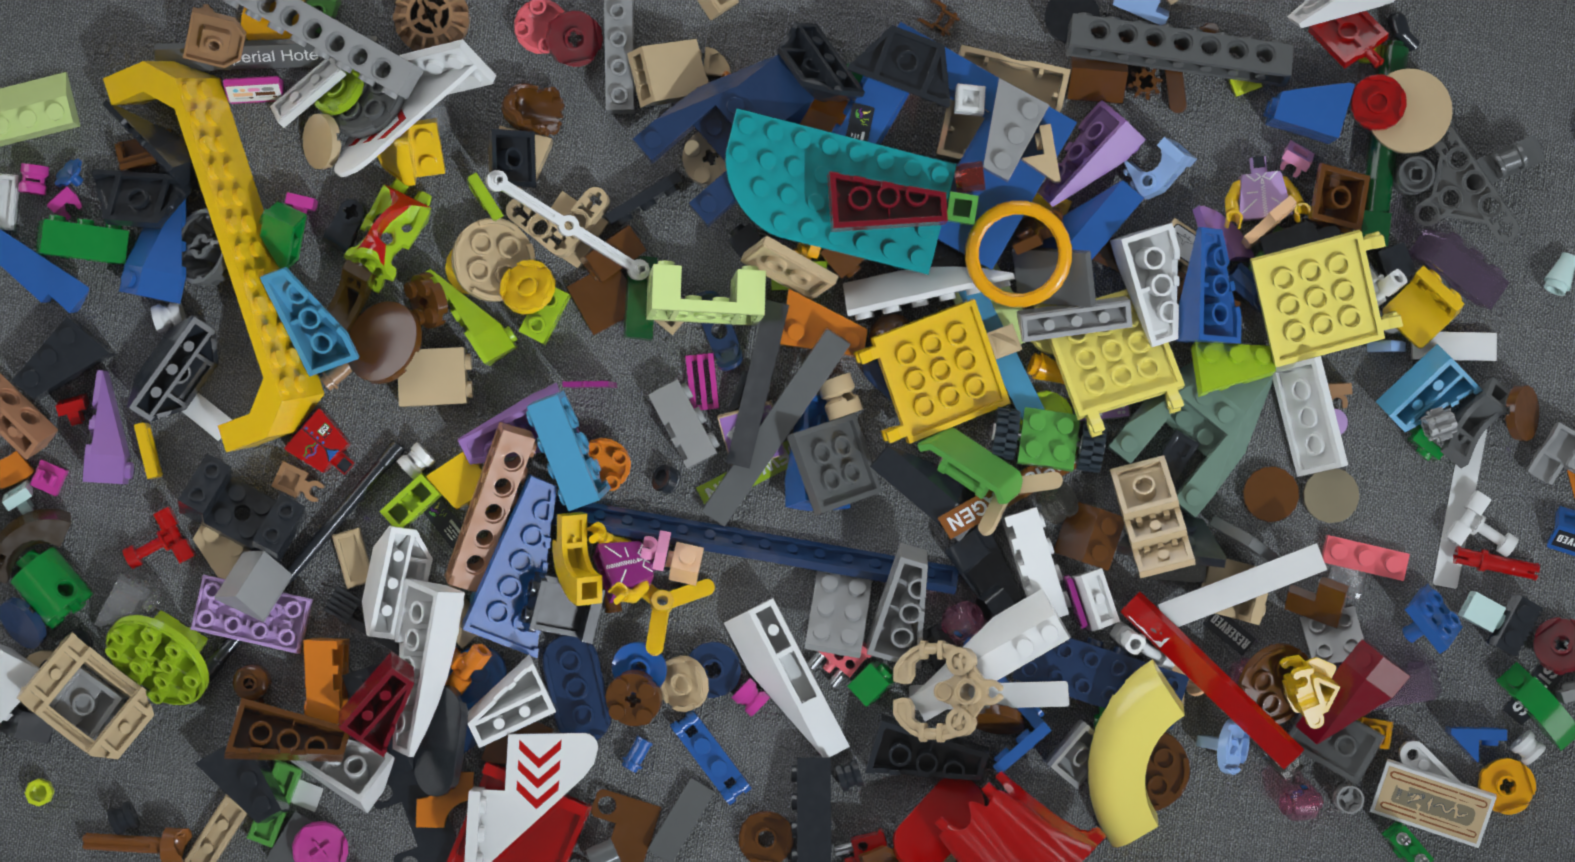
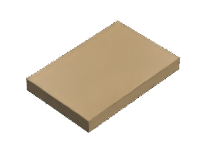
(789, 268)

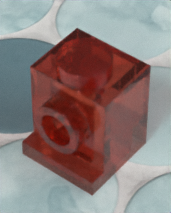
(970, 178)

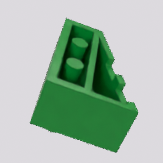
(82, 240)

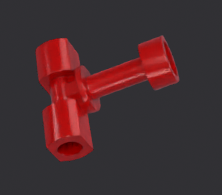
(168, 537)

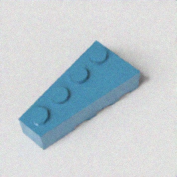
(566, 451)

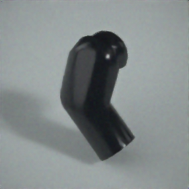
(1400, 29)

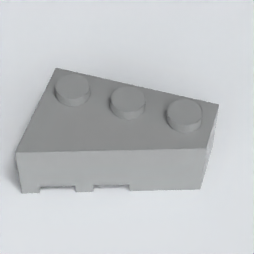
(1011, 129)

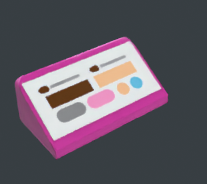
(253, 89)

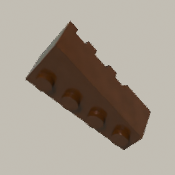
(279, 734)

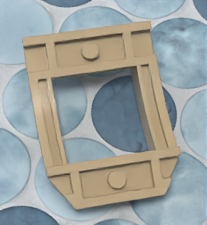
(55, 675)

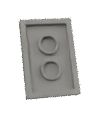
(838, 614)

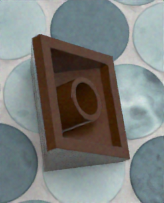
(1096, 80)

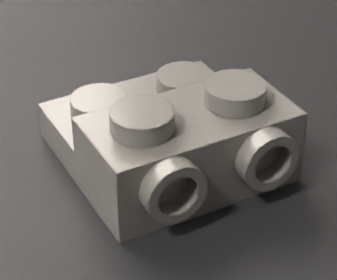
(88, 702)

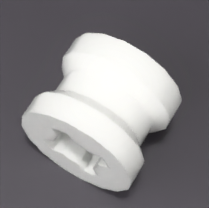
(1527, 747)

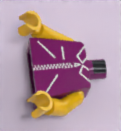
(619, 562)

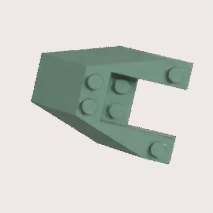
(1218, 421)

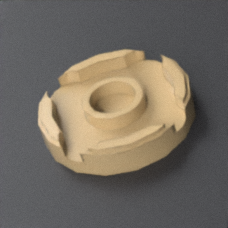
(321, 141)
(684, 684)

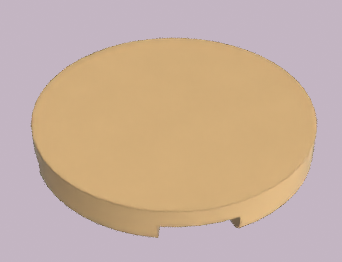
(1425, 116)
(485, 254)

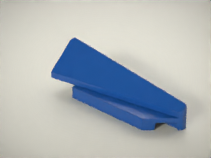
(41, 276)

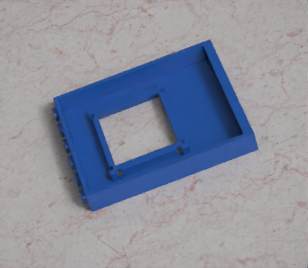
(1024, 180)

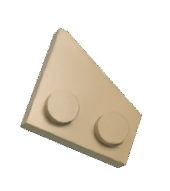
(218, 551)

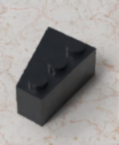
(247, 784)

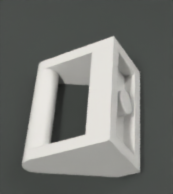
(1095, 599)

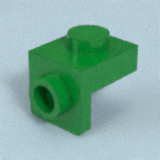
(1425, 448)

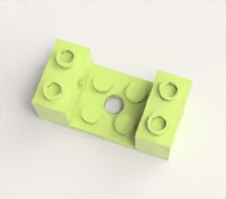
(743, 308)

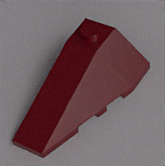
(1365, 682)

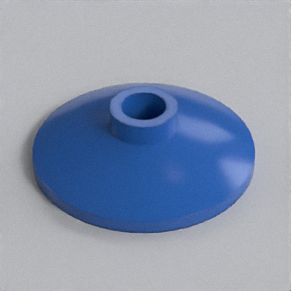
(634, 652)

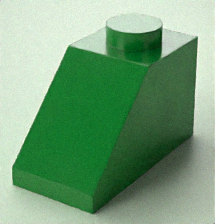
(283, 233)

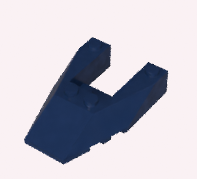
(710, 109)

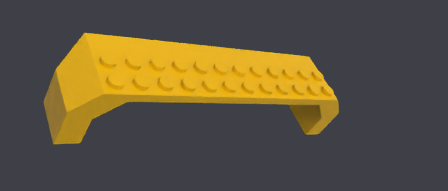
(235, 211)

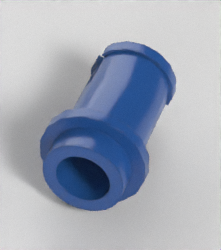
(636, 754)

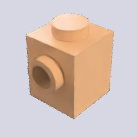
(684, 563)

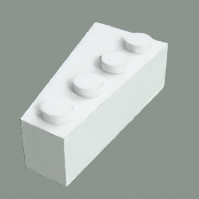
(1033, 557)

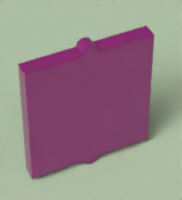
(589, 384)
(1075, 602)

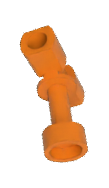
(465, 663)

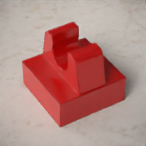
(73, 408)

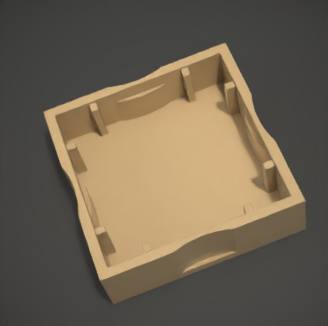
(1036, 78)

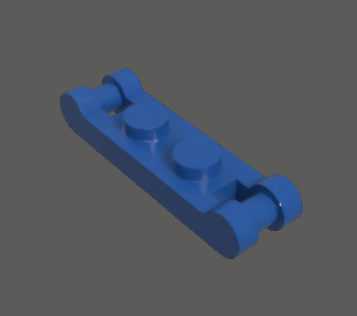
(711, 756)

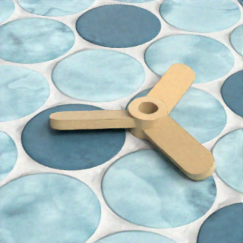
(1030, 484)

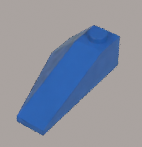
(156, 261)

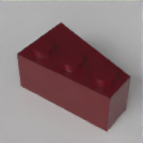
(377, 704)

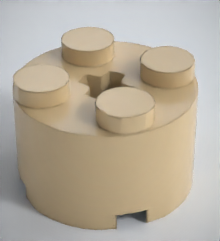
(693, 156)

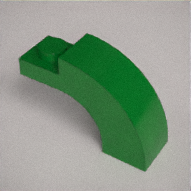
(1539, 704)

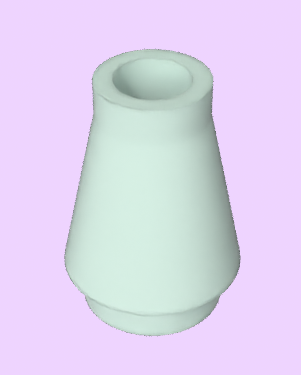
(1561, 275)

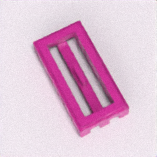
(699, 358)

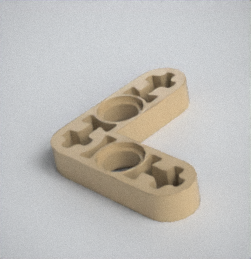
(571, 241)

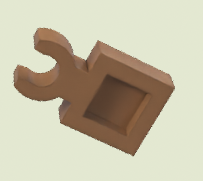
(294, 481)

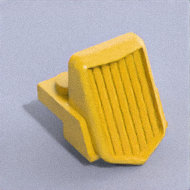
(415, 153)

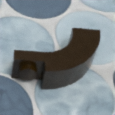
(351, 294)
(28, 530)

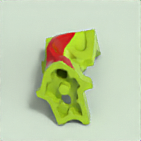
(396, 212)

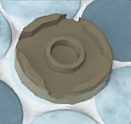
(1331, 495)

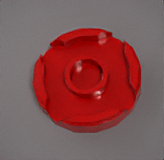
(1378, 102)

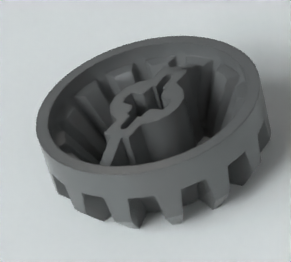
(201, 248)

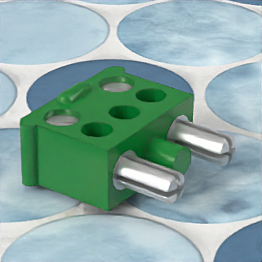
(1405, 844)

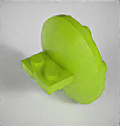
(160, 657)

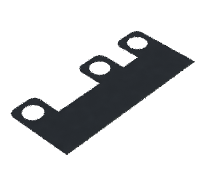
(432, 843)

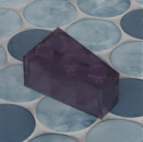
(1460, 267)

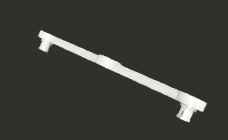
(498, 181)

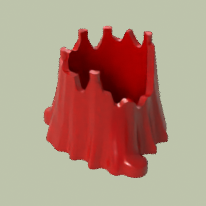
(1016, 830)

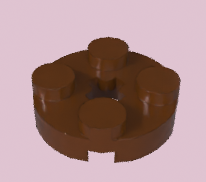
(426, 300)
(626, 712)

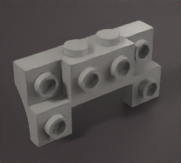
(1554, 455)

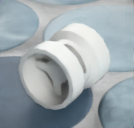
(167, 316)
(416, 460)

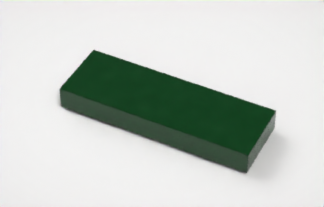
(636, 305)

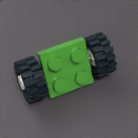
(1047, 440)

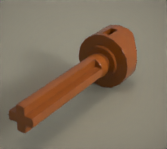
(169, 846)

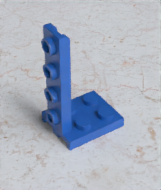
(1026, 740)

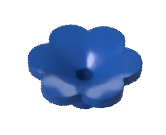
(69, 174)

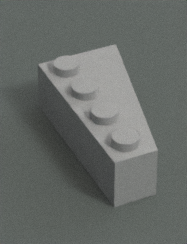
(901, 607)

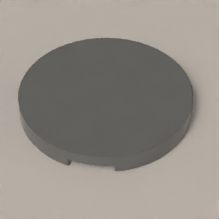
(371, 111)

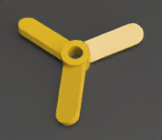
(660, 613)

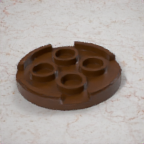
(386, 342)
(1264, 677)
(1166, 772)

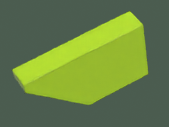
(484, 197)

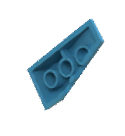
(312, 329)

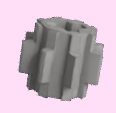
(1439, 424)

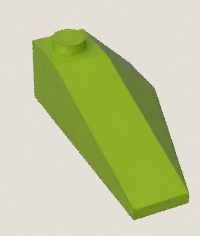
(482, 330)

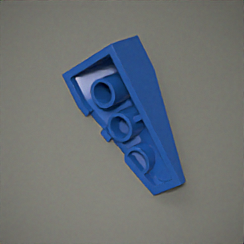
(1099, 218)
(1207, 298)
(795, 491)

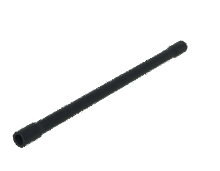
(382, 464)

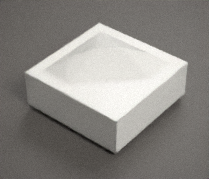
(969, 99)

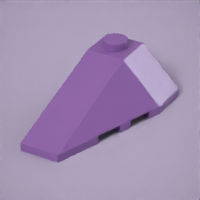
(1100, 147)
(108, 454)

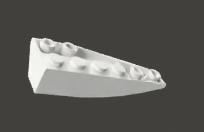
(903, 287)
(784, 674)

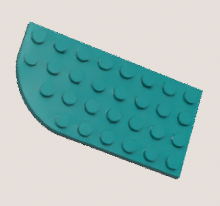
(783, 187)

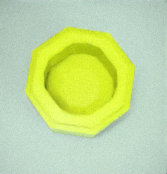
(39, 792)

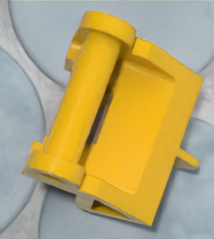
(1310, 687)

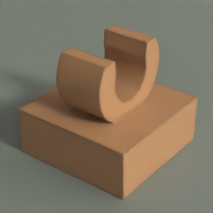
(1340, 389)

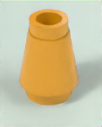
(1044, 368)

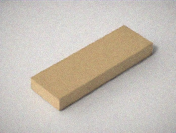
(217, 832)

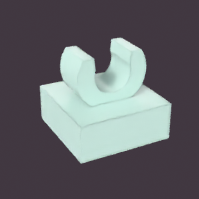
(19, 497)

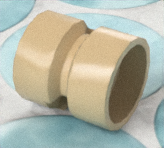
(840, 397)

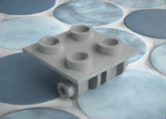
(1332, 643)

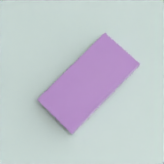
(282, 629)

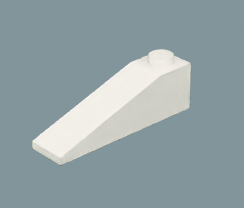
(1150, 273)

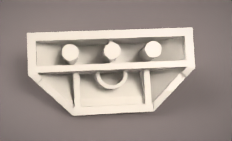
(394, 557)

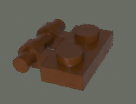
(1032, 232)

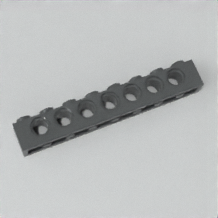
(1167, 57)

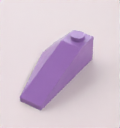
(479, 440)

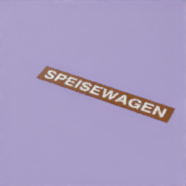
(971, 512)

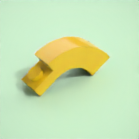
(572, 561)

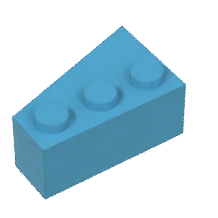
(1428, 385)

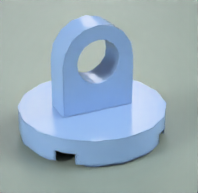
(1231, 747)

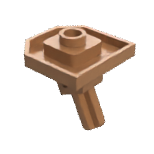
(214, 38)

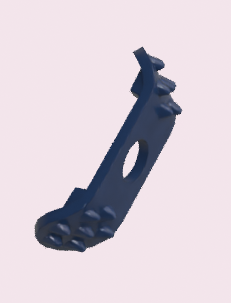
(726, 350)

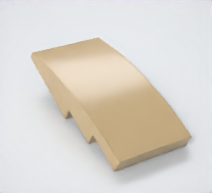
(1152, 516)

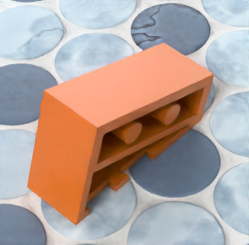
(809, 320)
(324, 665)

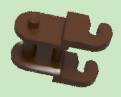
(953, 17)

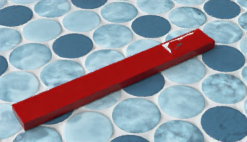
(1212, 680)

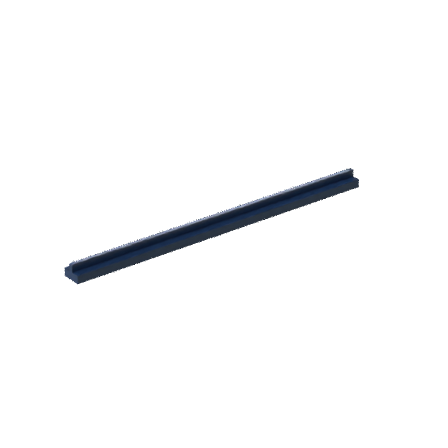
(756, 544)

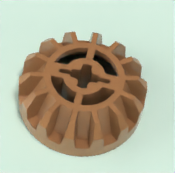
(454, 29)

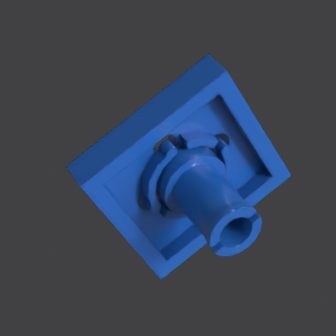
(1431, 619)

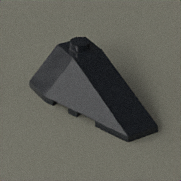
(922, 483)

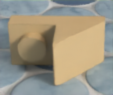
(1047, 162)

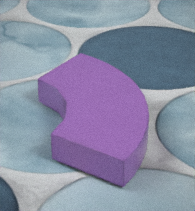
(1210, 218)

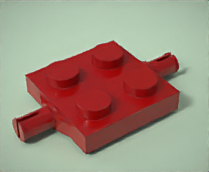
(1351, 38)

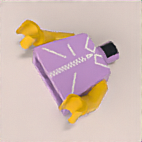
(1260, 193)

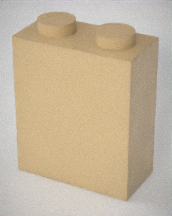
(666, 71)
(436, 378)

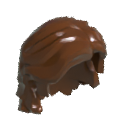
(533, 109)

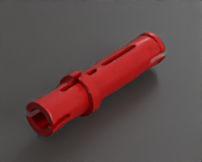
(1484, 561)

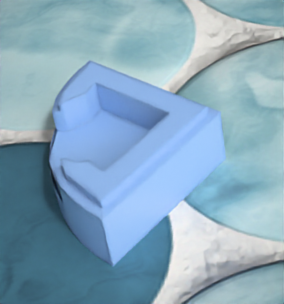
(1386, 346)

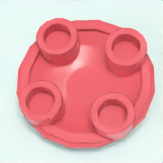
(532, 24)

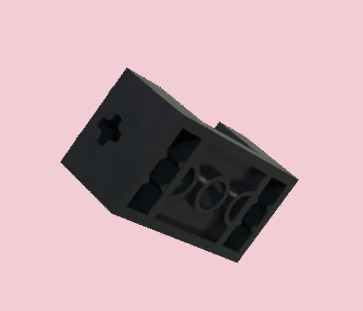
(216, 495)

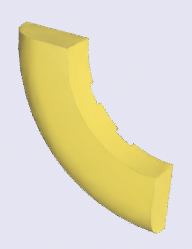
(1122, 750)

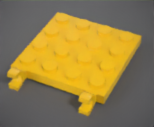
(937, 372)

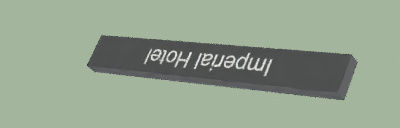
(255, 55)

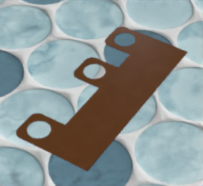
(633, 826)

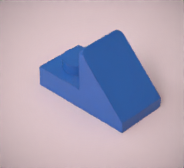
(1468, 738)

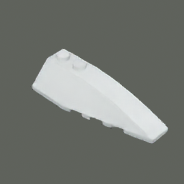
(1003, 646)

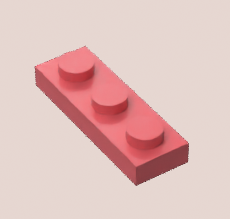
(1365, 557)

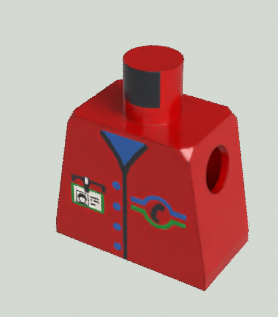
(321, 444)

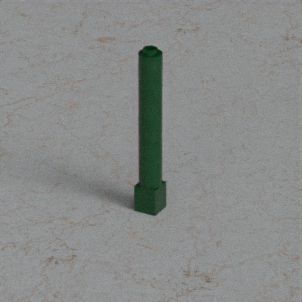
(1381, 159)

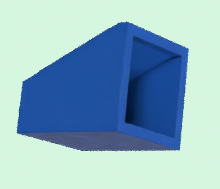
(1311, 111)

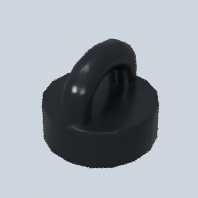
(666, 479)

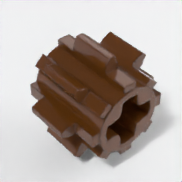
(1152, 83)

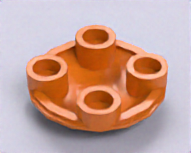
(612, 459)

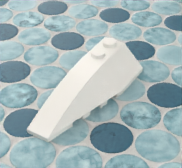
(427, 640)

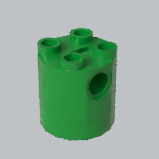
(50, 586)

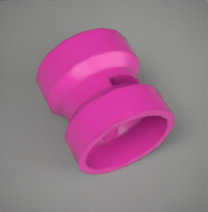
(33, 172)
(749, 695)

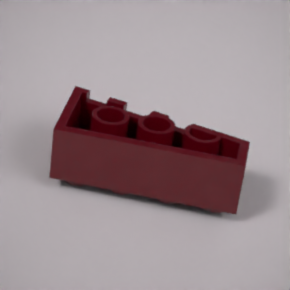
(874, 204)

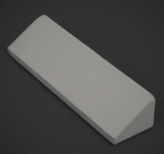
(1074, 320)

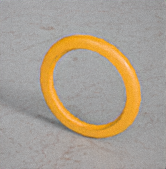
(1018, 208)

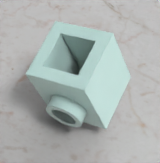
(1482, 612)

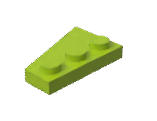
(1225, 365)

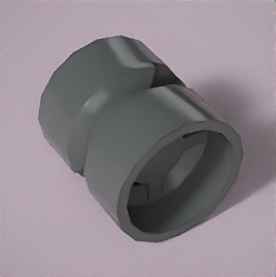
(1413, 176)

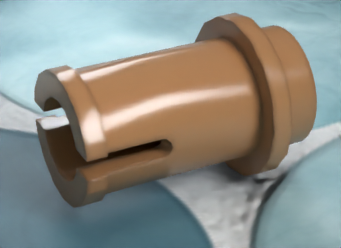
(335, 376)

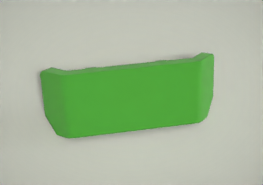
(973, 465)

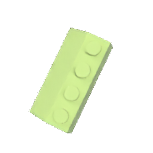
(36, 109)

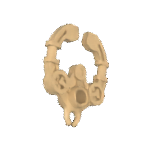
(954, 691)

